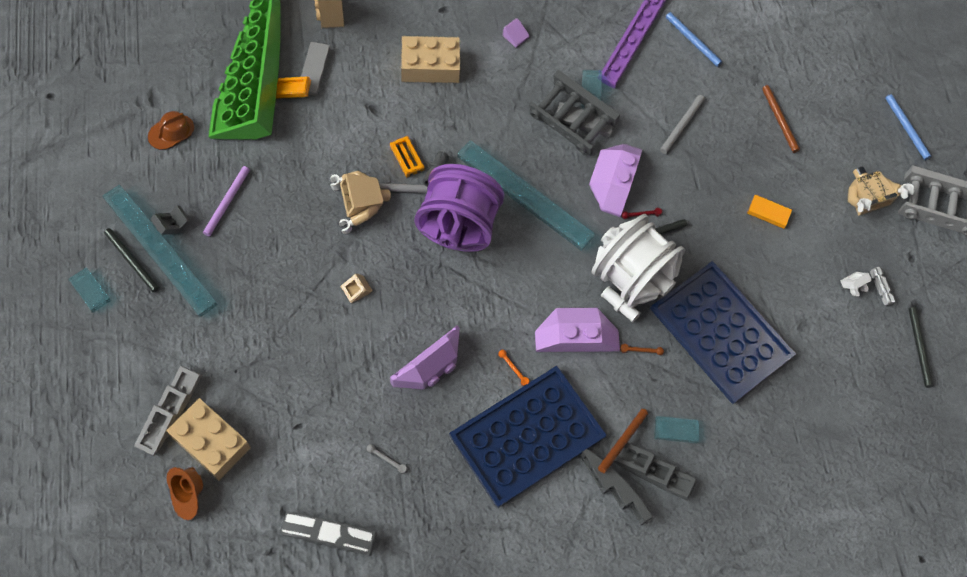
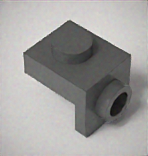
(170, 222)

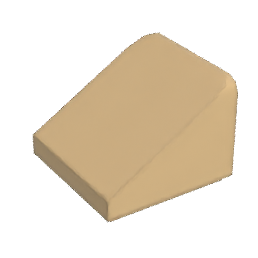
(356, 288)

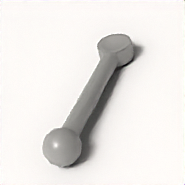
(401, 468)

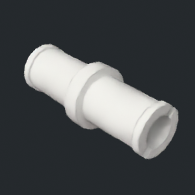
(620, 304)

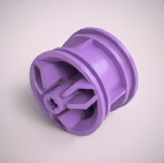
(459, 207)

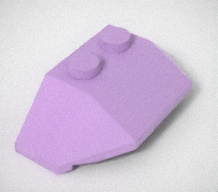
(614, 177)
(577, 332)
(430, 364)

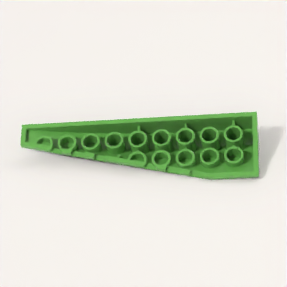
(250, 87)

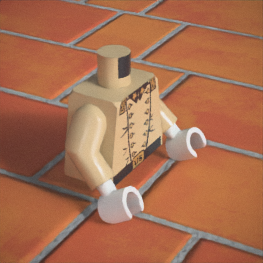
(874, 191)
(360, 196)

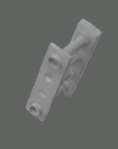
(936, 183)

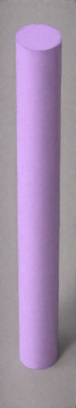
(226, 201)

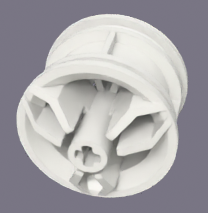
(638, 261)

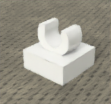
(855, 281)

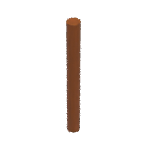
(781, 119)
(620, 444)

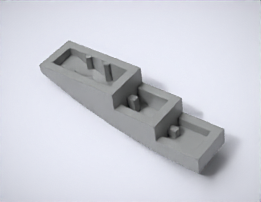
(168, 410)

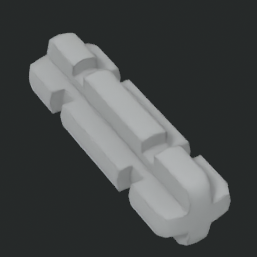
(882, 286)

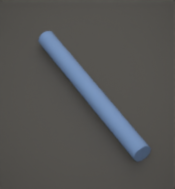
(693, 39)
(908, 127)

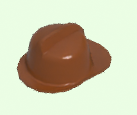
(170, 130)
(184, 491)

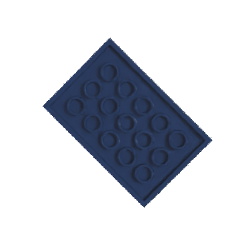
(722, 332)
(527, 436)

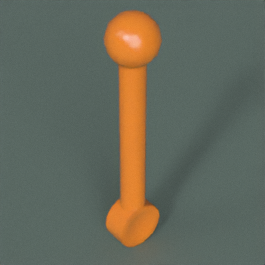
(524, 380)

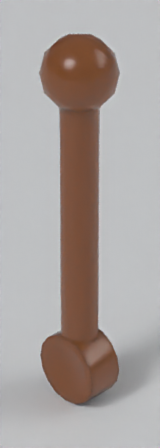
(624, 348)

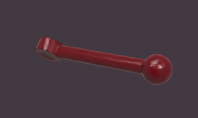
(657, 212)

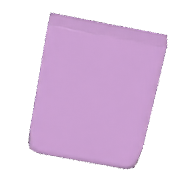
(515, 33)

